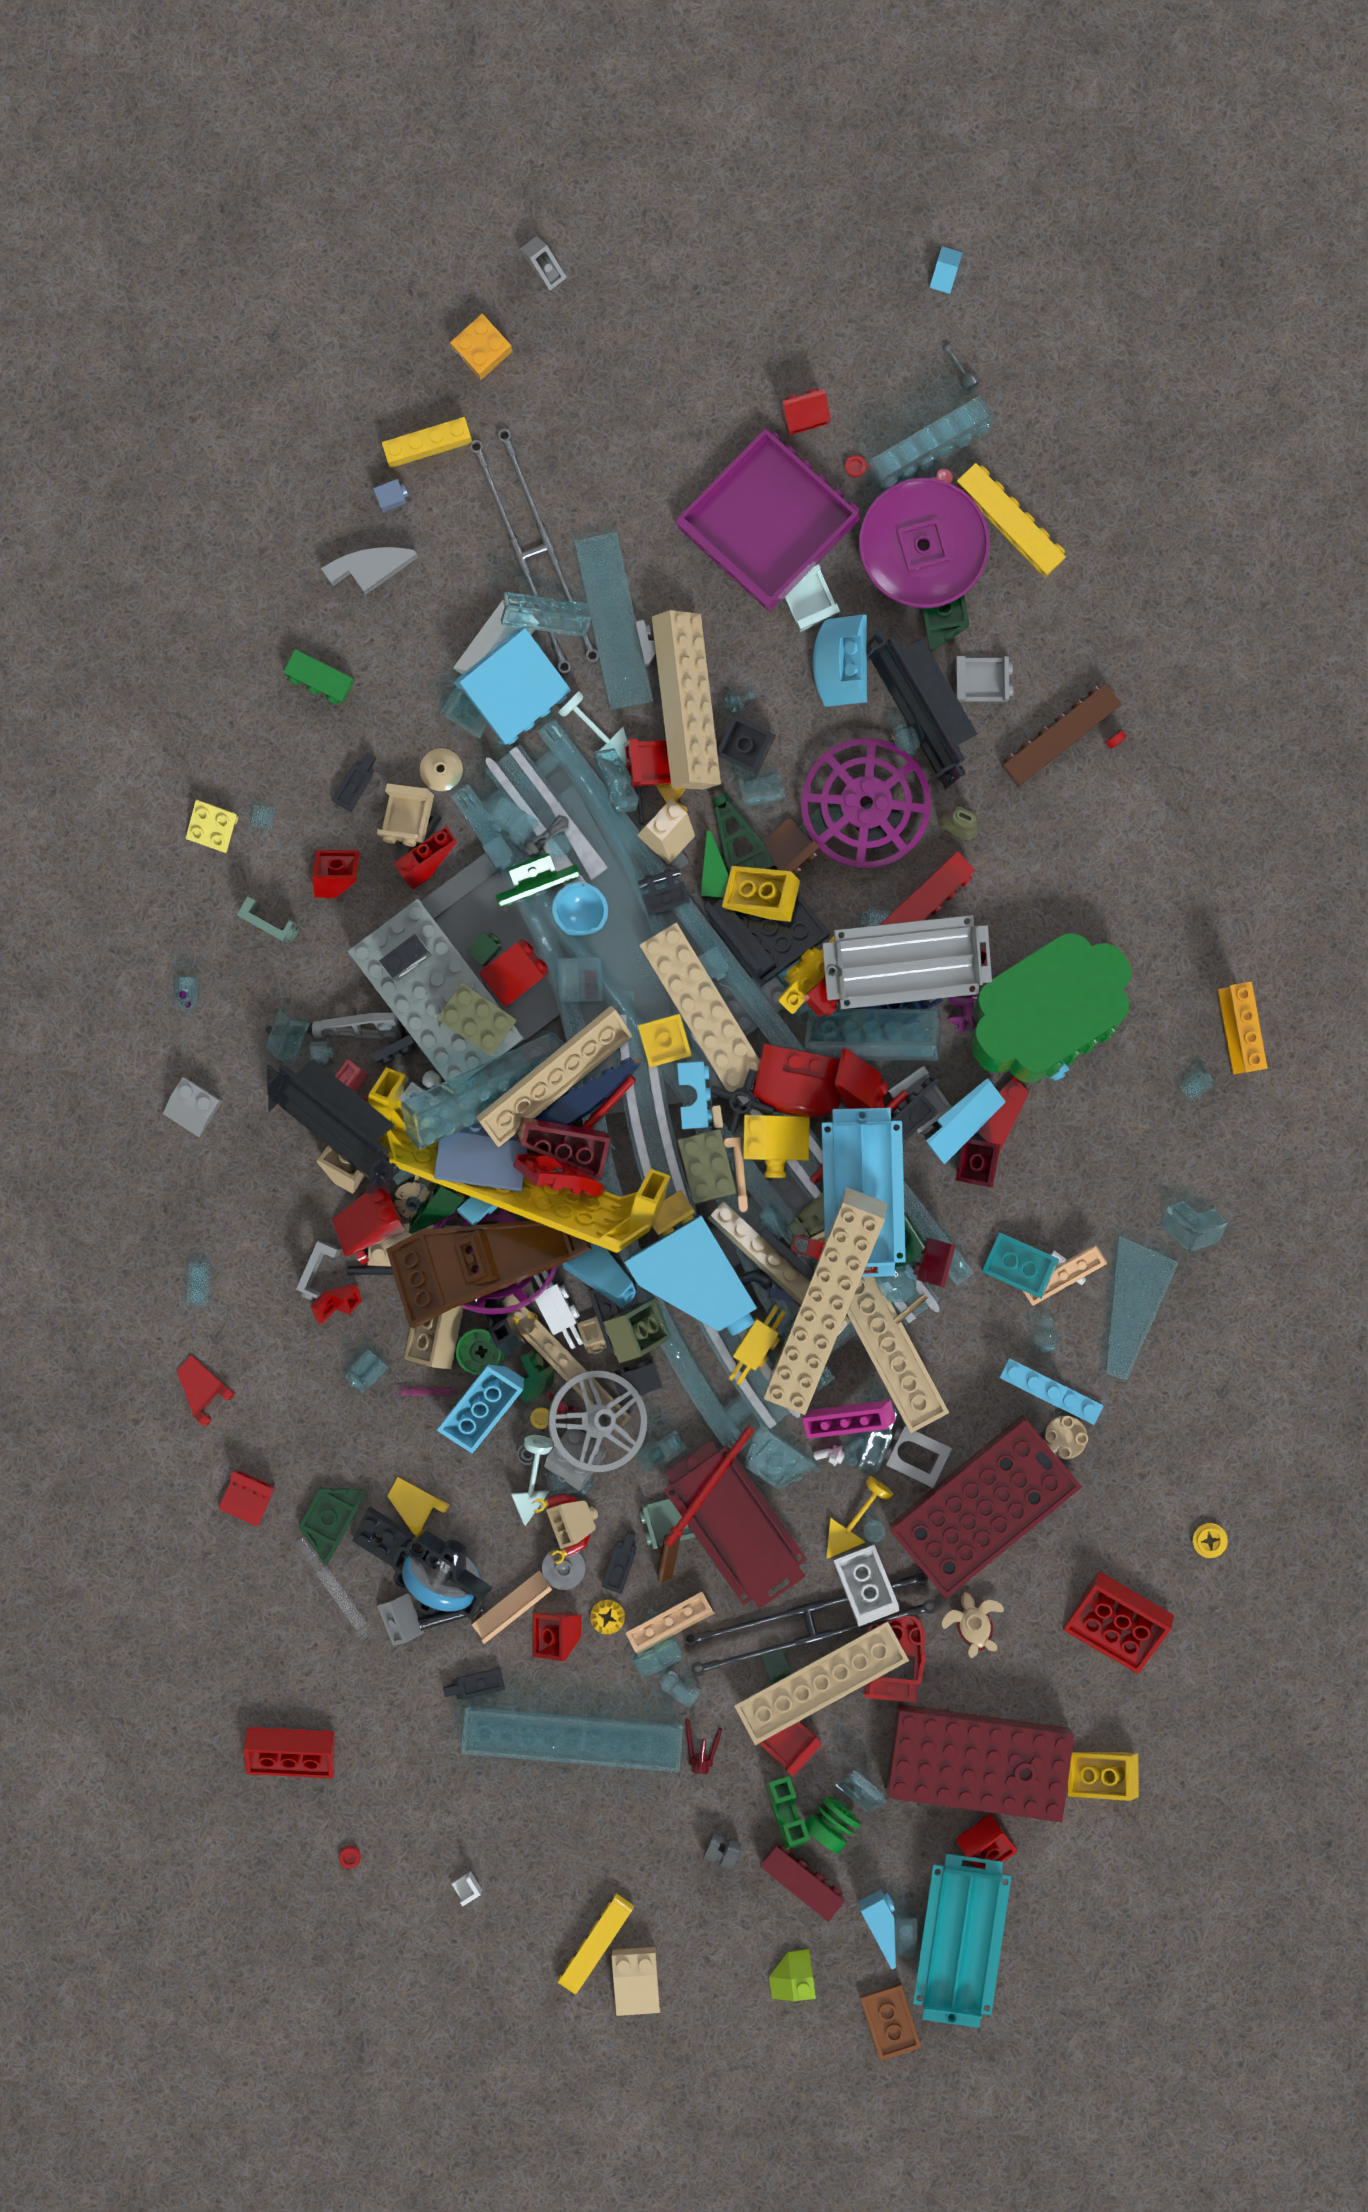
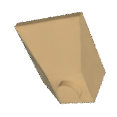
(340, 1170)

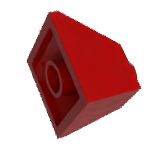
(334, 872)
(555, 1635)

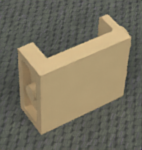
(406, 814)

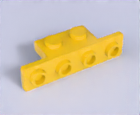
(803, 978)

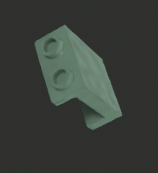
(248, 912)
(660, 1518)

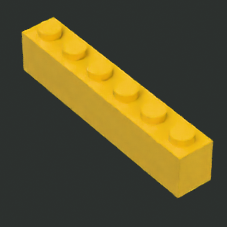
(1011, 520)

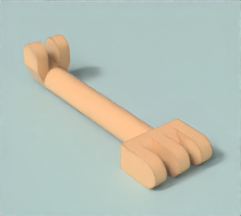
(736, 1143)

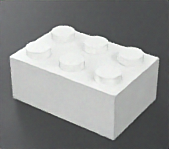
(866, 1585)

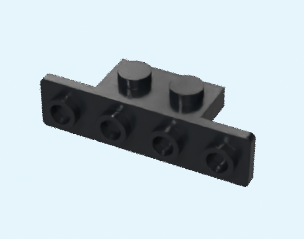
(916, 1110)

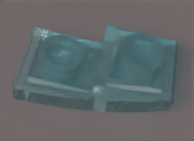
(659, 1658)

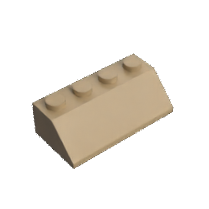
(435, 1340)

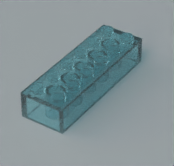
(930, 443)
(876, 1033)

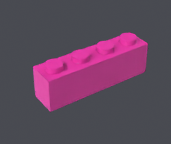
(849, 1419)

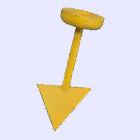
(841, 1538)

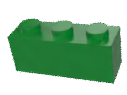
(318, 677)

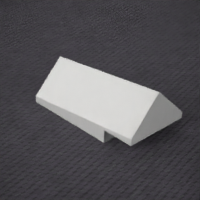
(487, 639)

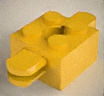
(755, 1344)

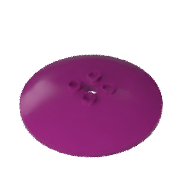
(928, 512)

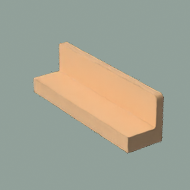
(512, 1606)
(669, 1623)

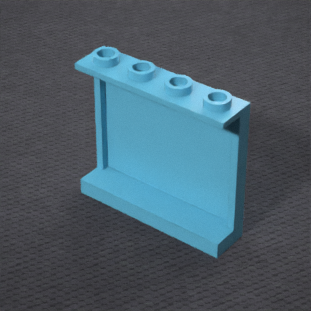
(513, 685)

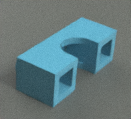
(694, 1075)

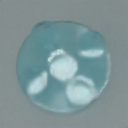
(898, 1287)

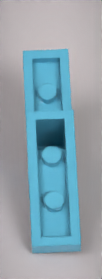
(1051, 1391)

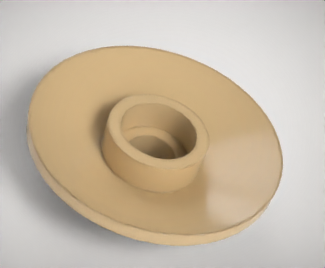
(449, 777)

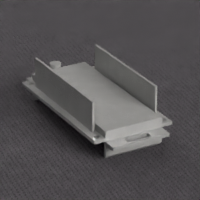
(906, 962)

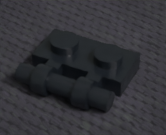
(664, 898)

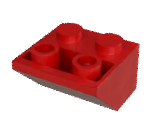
(805, 411)

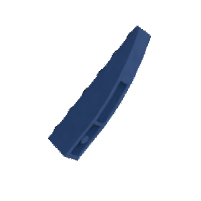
(584, 1100)

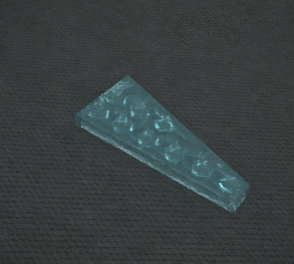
(1137, 1294)

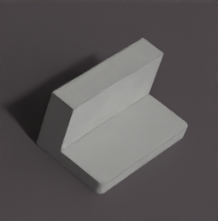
(400, 1619)

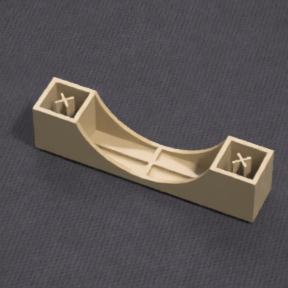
(826, 1300)

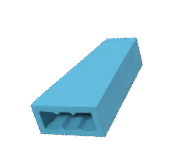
(603, 1274)

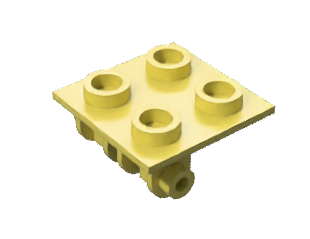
(211, 826)

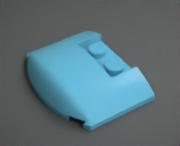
(841, 661)

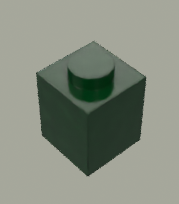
(484, 948)

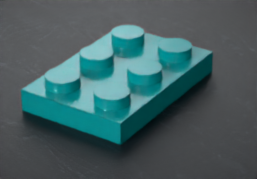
(1020, 1265)

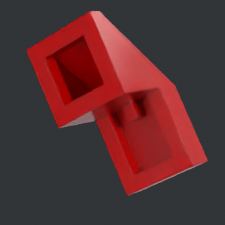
(341, 1299)

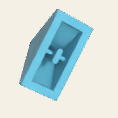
(946, 270)

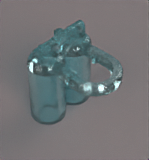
(366, 1370)

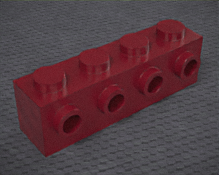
(802, 1881)

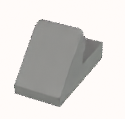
(647, 646)

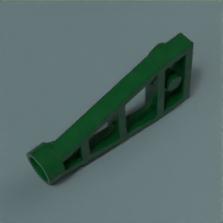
(758, 857)

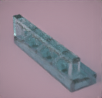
(545, 617)

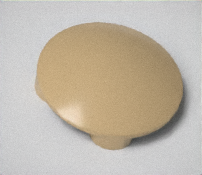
(1066, 1437)

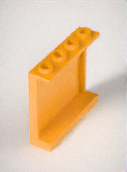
(1242, 1028)

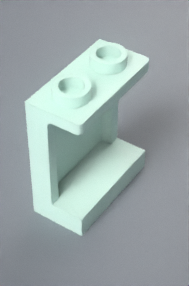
(811, 601)

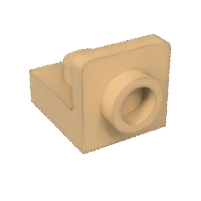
(592, 1335)

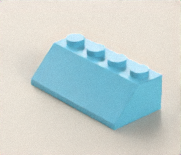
(482, 1406)

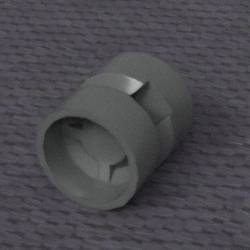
(729, 1853)

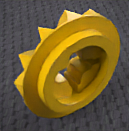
(1217, 1547)
(603, 1607)

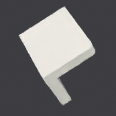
(467, 1888)

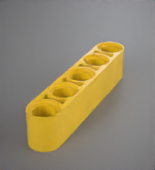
(596, 1944)

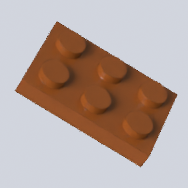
(890, 2022)

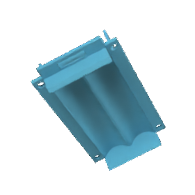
(868, 1158)

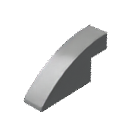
(369, 566)

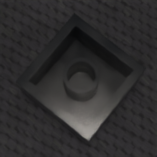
(745, 744)

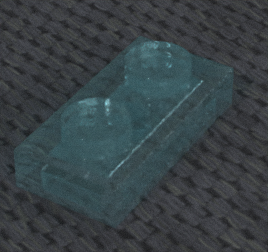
(198, 1284)

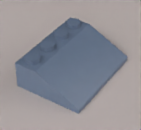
(476, 1160)

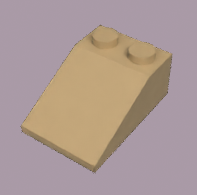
(635, 1981)

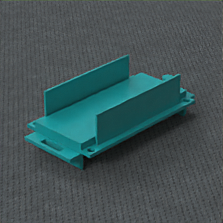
(962, 1941)

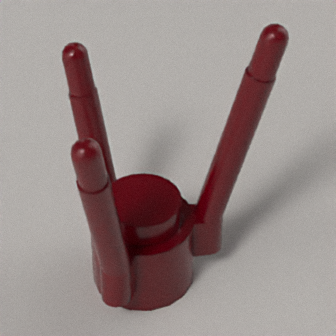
(562, 1408)
(701, 1762)

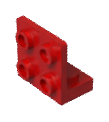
(246, 1497)

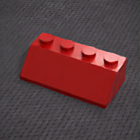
(289, 1752)

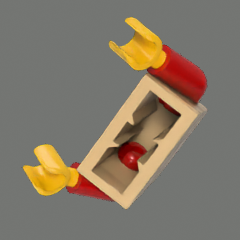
(570, 1521)

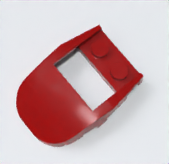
(530, 1166)
(911, 1638)

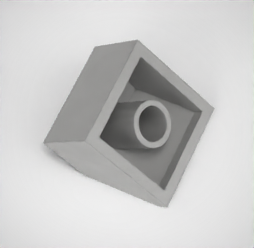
(191, 1106)

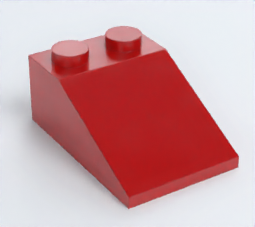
(859, 1082)
(367, 1222)

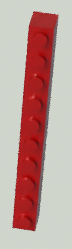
(916, 907)

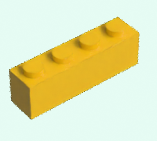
(427, 442)

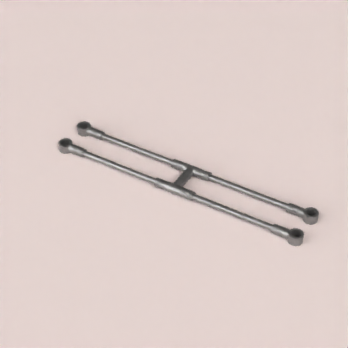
(522, 556)

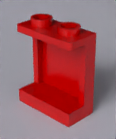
(647, 762)
(514, 972)
(792, 1746)

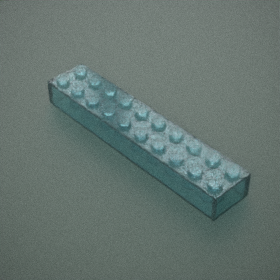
(572, 1739)

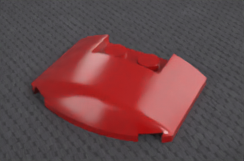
(797, 1081)

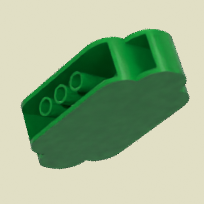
(1050, 1008)

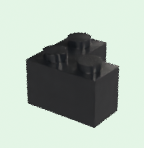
(642, 1378)

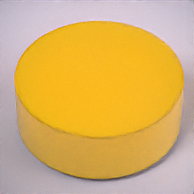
(539, 1417)

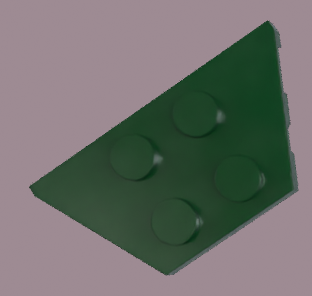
(945, 622)
(329, 1518)

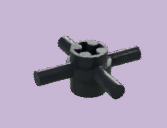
(734, 1102)

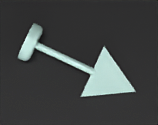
(616, 741)
(539, 1446)

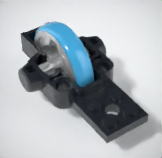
(447, 1588)

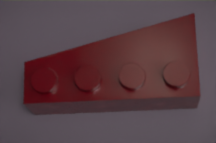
(568, 1144)

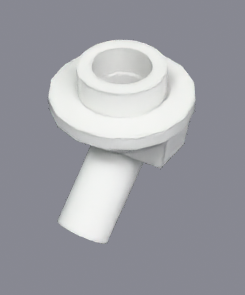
(835, 1454)

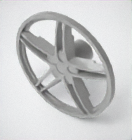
(597, 1421)

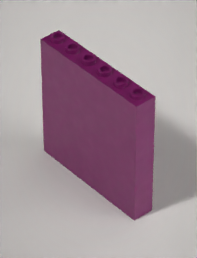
(768, 519)

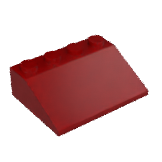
(1119, 1622)

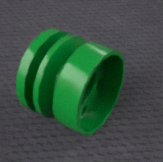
(468, 1349)
(832, 1824)

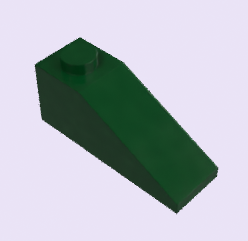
(438, 1205)

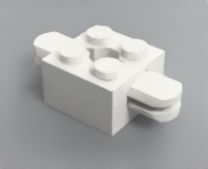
(557, 1310)

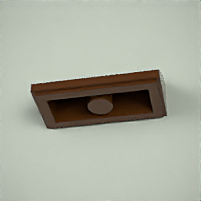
(667, 1560)

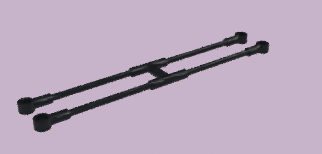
(813, 1636)

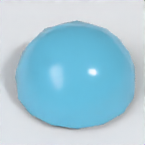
(580, 909)

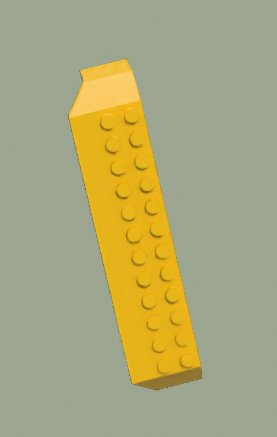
(601, 1220)

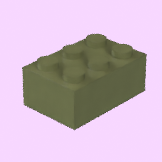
(476, 1019)
(707, 1166)
(635, 1331)

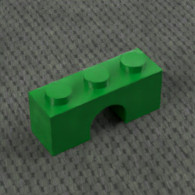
(790, 1825)

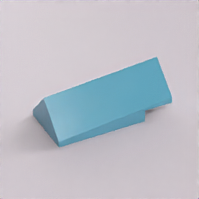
(964, 1120)

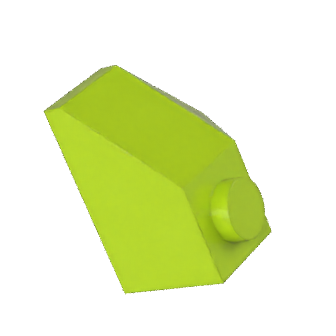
(793, 1977)

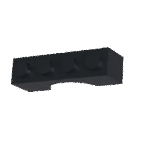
(503, 1328)

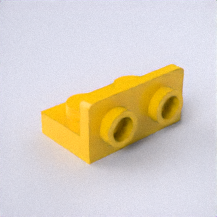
(674, 1210)

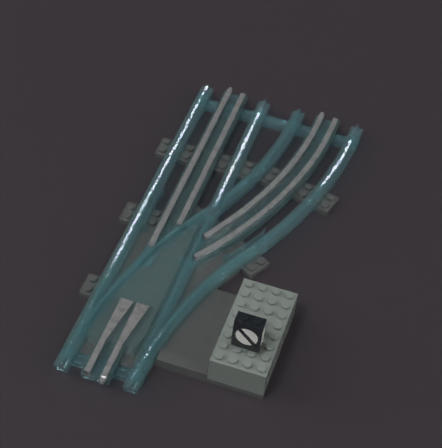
(423, 959)

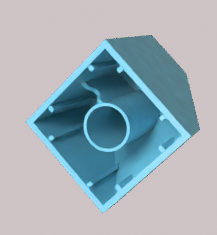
(695, 1277)

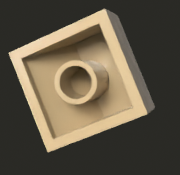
(668, 831)

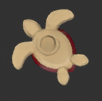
(974, 1623)

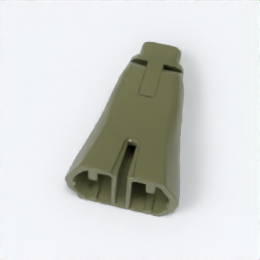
(959, 822)
(810, 1219)

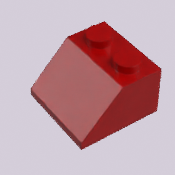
(986, 1841)

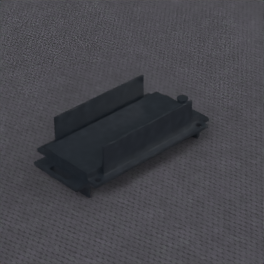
(925, 703)
(336, 1118)

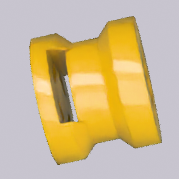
(775, 1169)

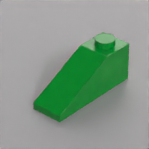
(714, 871)

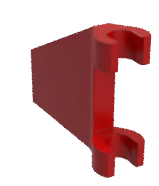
(201, 1388)

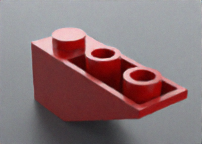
(425, 858)

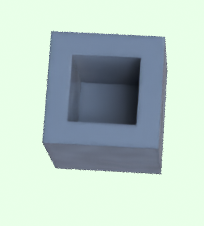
(391, 495)

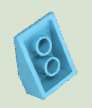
(879, 1916)

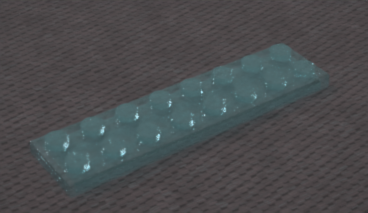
(613, 621)

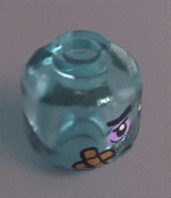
(905, 739)

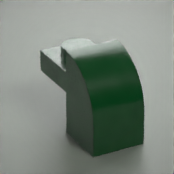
(539, 1378)

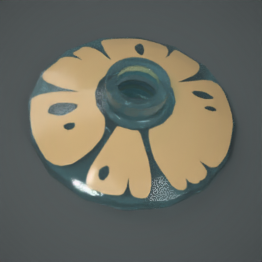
(410, 1192)

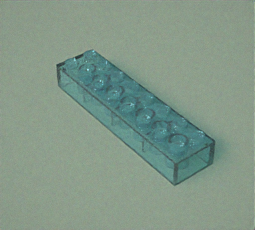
(461, 1099)

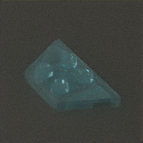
(776, 1459)

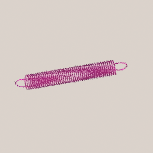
(426, 1392)

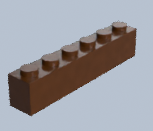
(1061, 735)

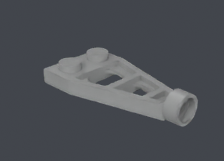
(386, 1023)

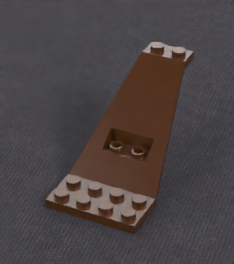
(440, 1273)

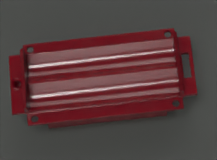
(736, 1526)

